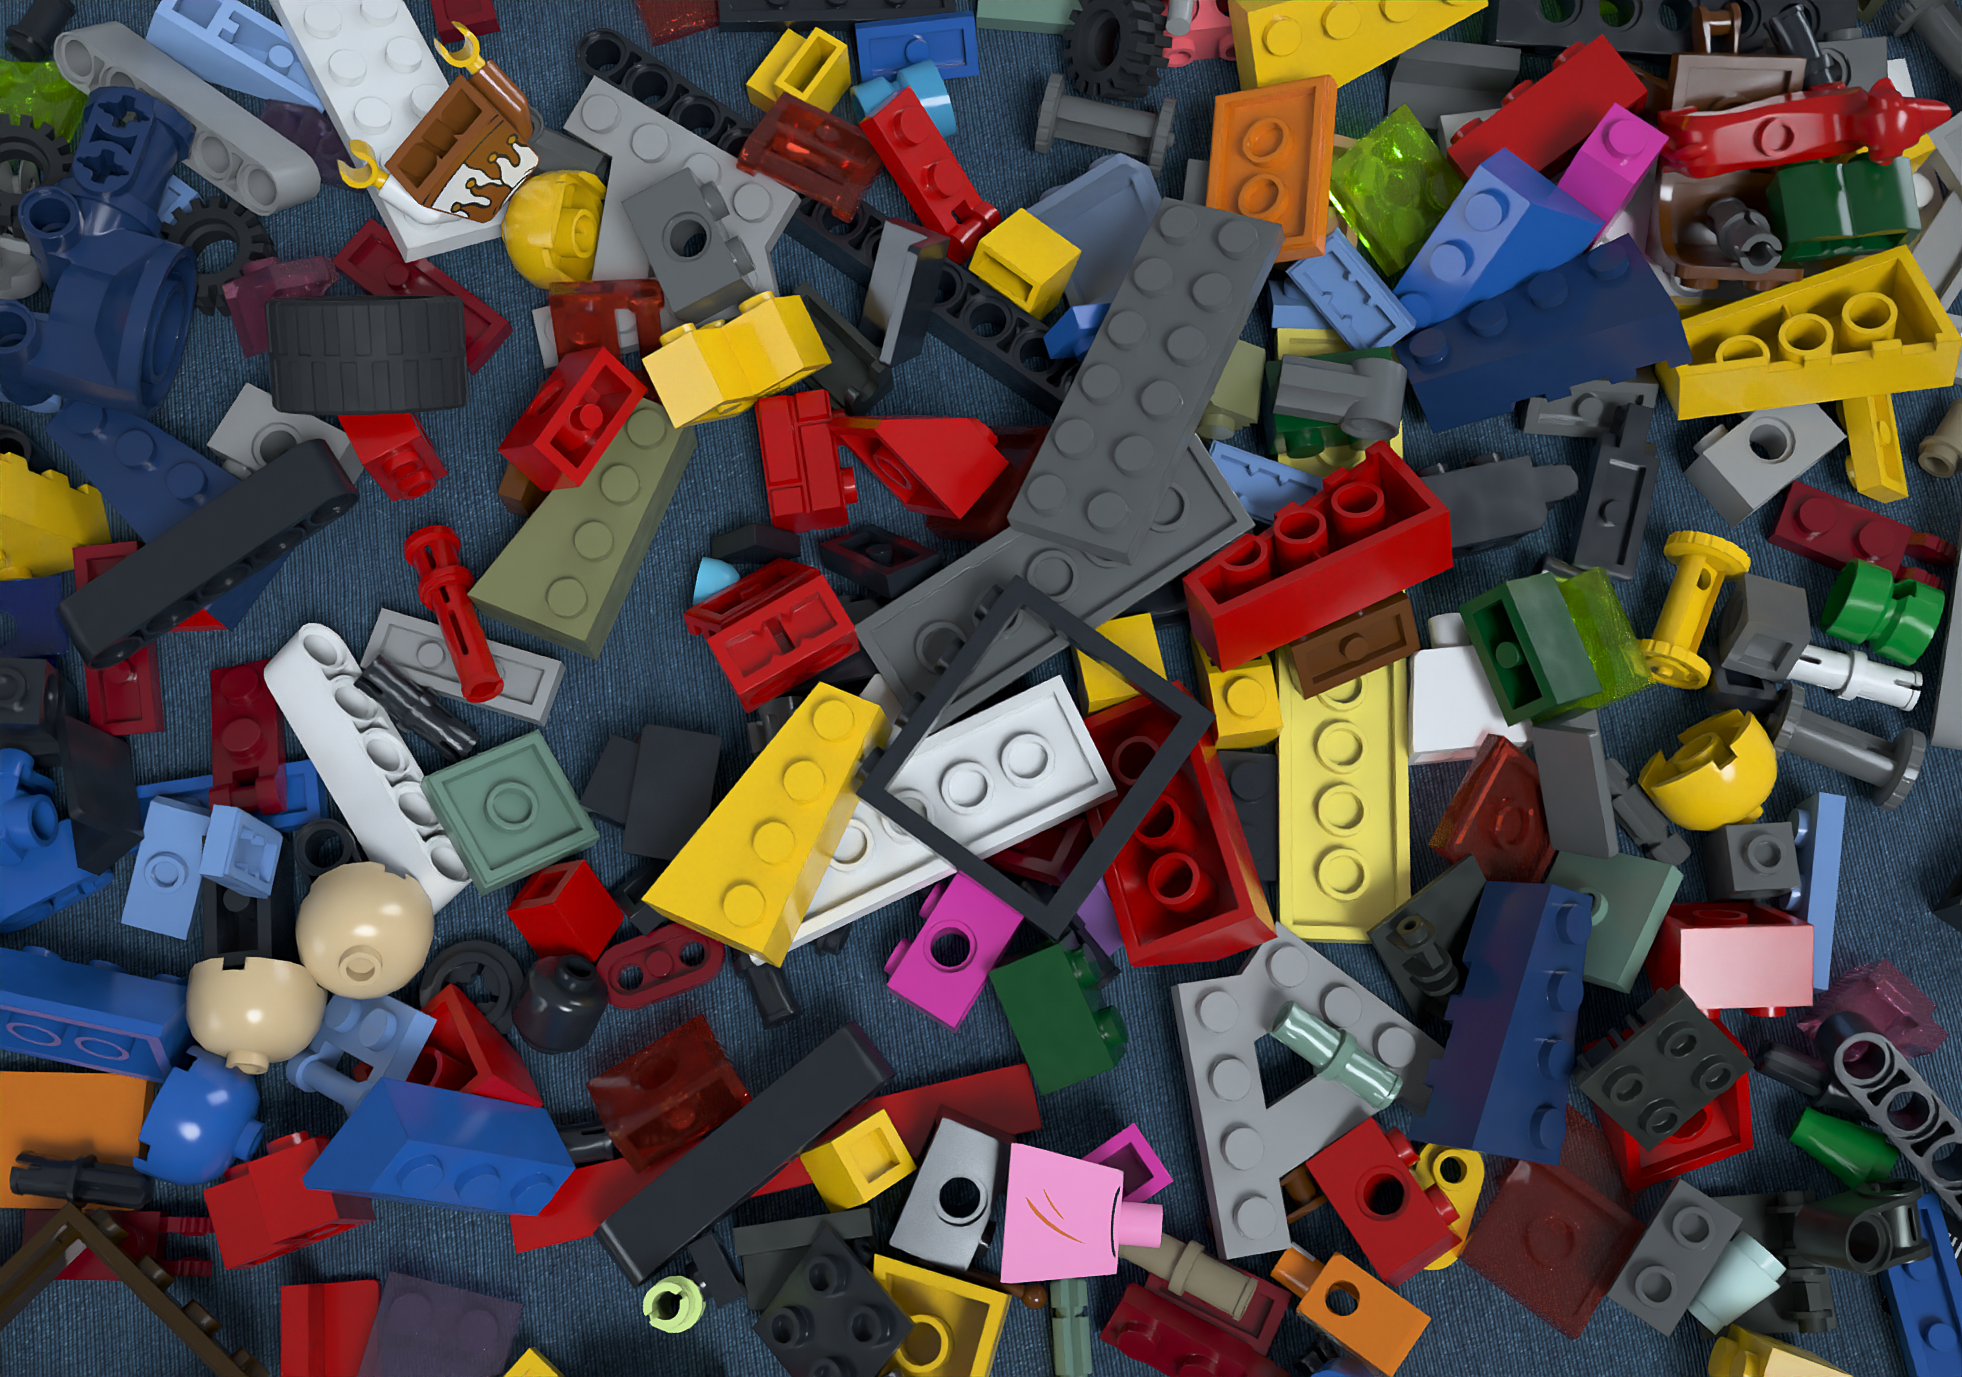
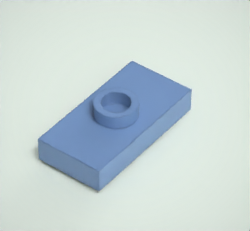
(1352, 295)
(1263, 483)
(240, 852)
(165, 876)

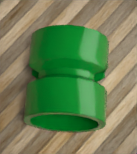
(1891, 615)

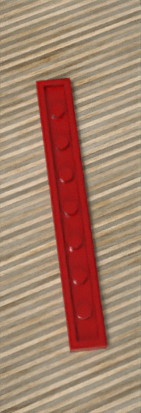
(597, 1191)

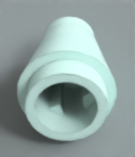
(1736, 1283)

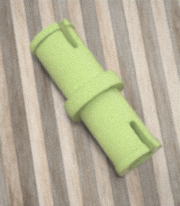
(658, 1302)

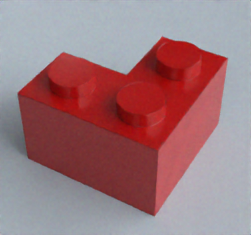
(269, 1211)

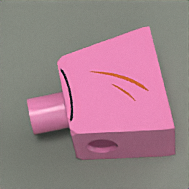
(1069, 1218)

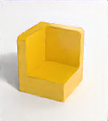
(858, 1163)

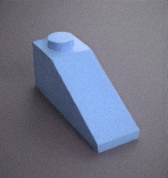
(232, 48)

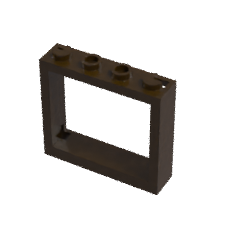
(68, 1235)

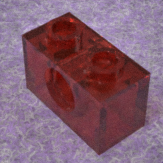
(668, 1093)

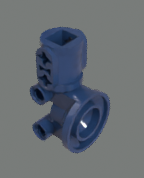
(117, 288)

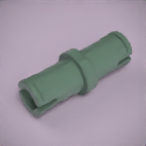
(1335, 1055)

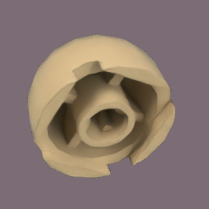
(364, 930)
(254, 1012)

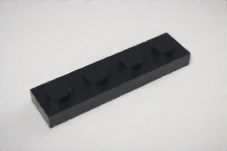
(824, 14)

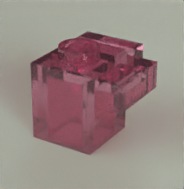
(273, 280)
(1888, 1001)

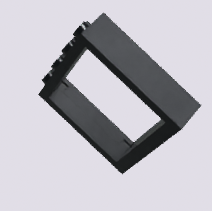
(956, 668)

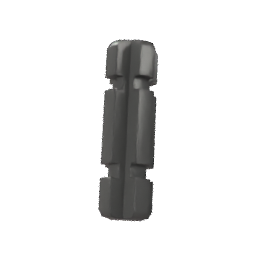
(1643, 819)

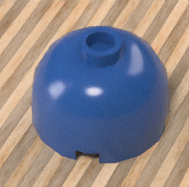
(201, 1122)

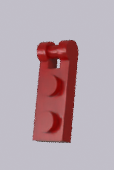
(929, 173)

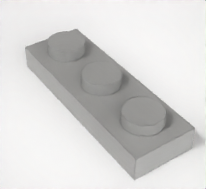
(422, 656)

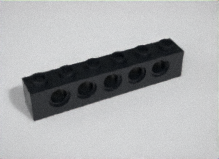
(1640, 34)

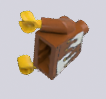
(463, 153)

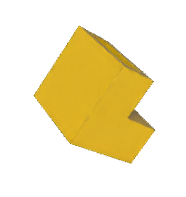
(806, 68)
(1026, 263)
(1100, 688)

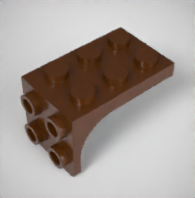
(1679, 205)

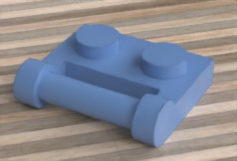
(373, 1030)

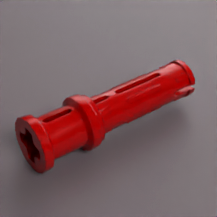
(445, 590)

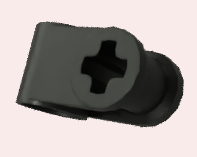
(1864, 1228)

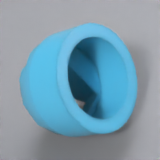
(713, 577)

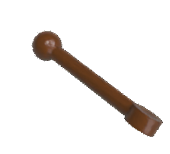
(1033, 1294)

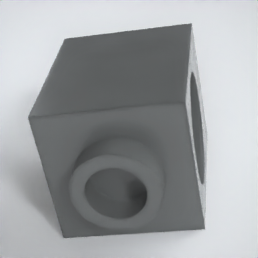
(1763, 628)
(1750, 862)

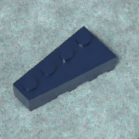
(1544, 336)
(151, 483)
(1512, 1027)

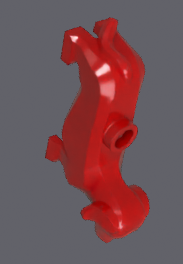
(1797, 129)

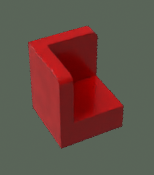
(566, 911)

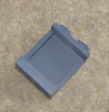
(1105, 218)

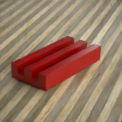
(747, 596)

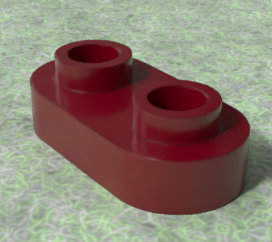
(662, 966)

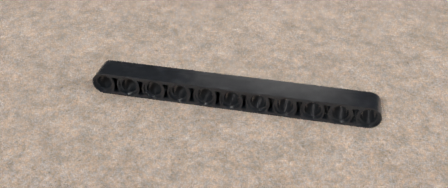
(855, 253)

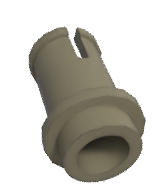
(1943, 450)

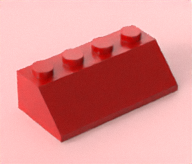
(1186, 873)

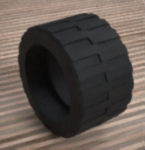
(367, 354)

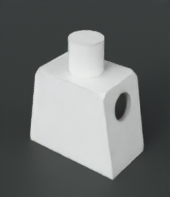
(1452, 699)

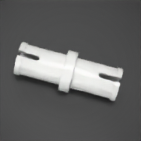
(1857, 676)

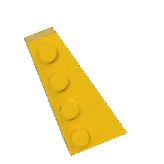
(1334, 37)
(1817, 341)
(44, 520)

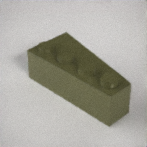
(586, 543)

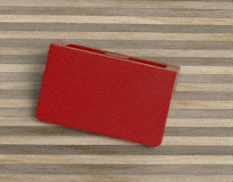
(327, 1327)

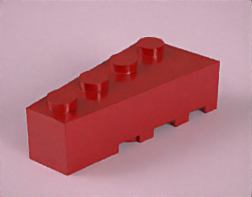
(1320, 560)

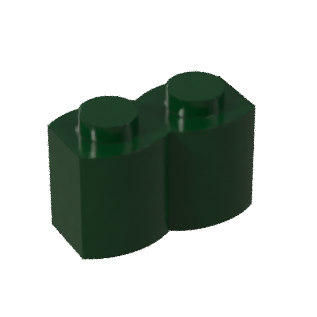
(1842, 208)

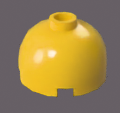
(555, 227)
(1716, 775)

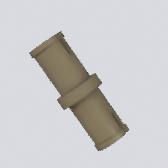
(1194, 1272)

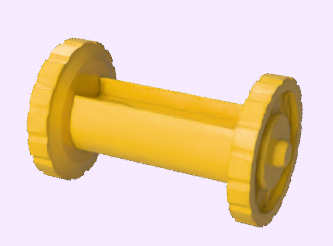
(1702, 567)

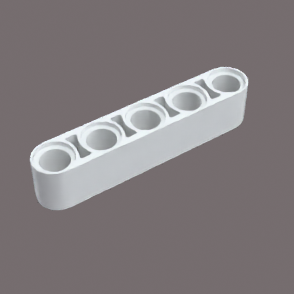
(363, 761)

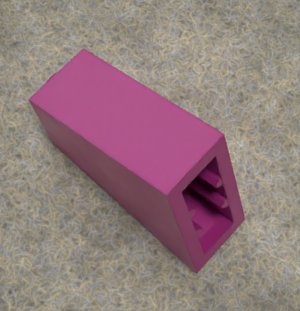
(1612, 165)

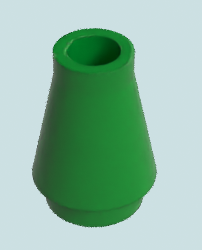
(1843, 1147)

